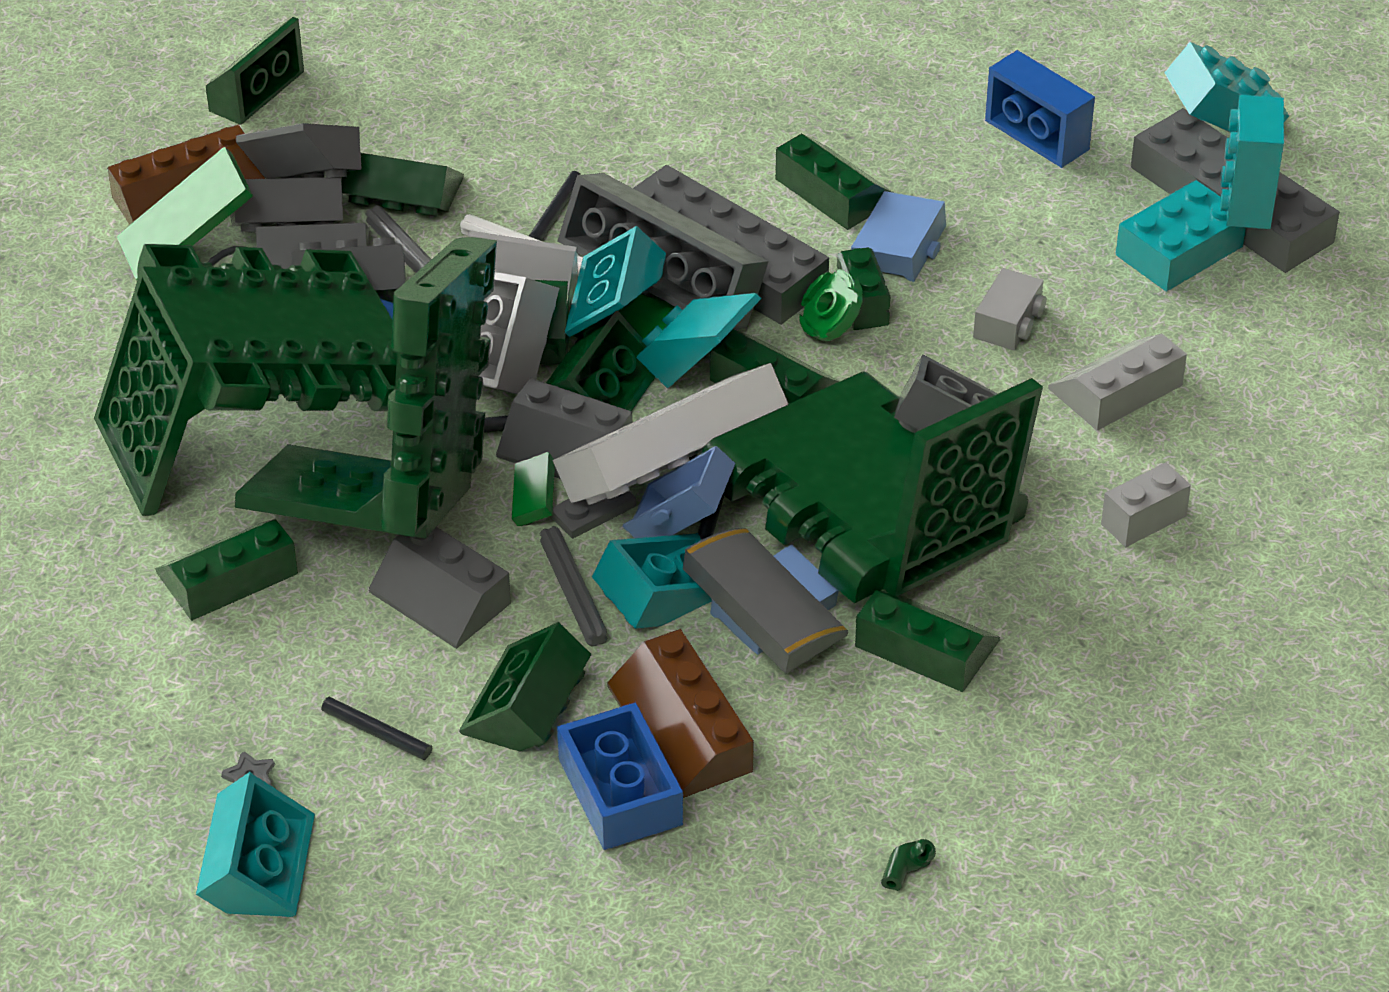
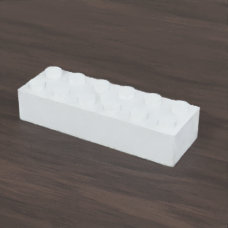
(667, 436)

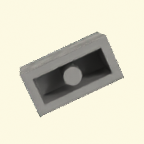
(1009, 309)
(1145, 504)

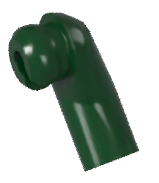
(907, 859)

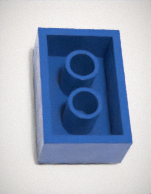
(1039, 108)
(620, 776)

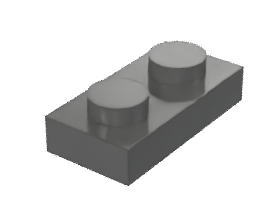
(580, 517)

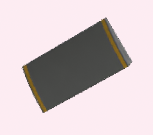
(762, 597)

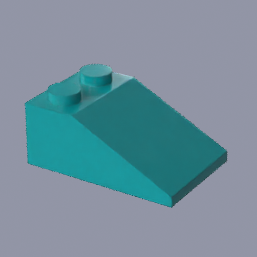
(614, 277)
(692, 334)
(648, 579)

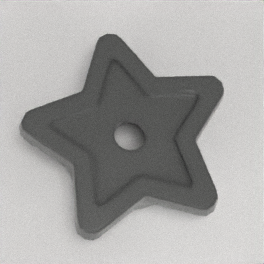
(248, 764)

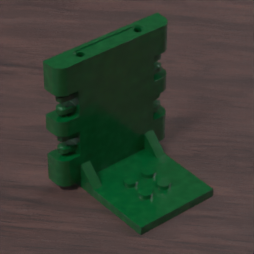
(231, 344)
(430, 413)
(880, 497)

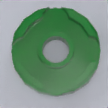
(846, 304)

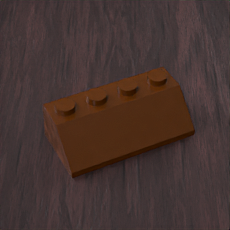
(146, 179)
(685, 713)

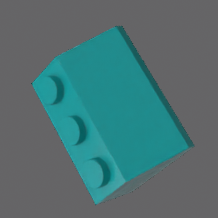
(255, 850)

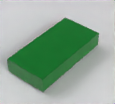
(533, 489)

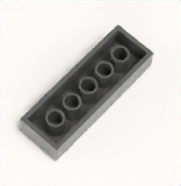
(1191, 150)
(696, 258)
(791, 262)

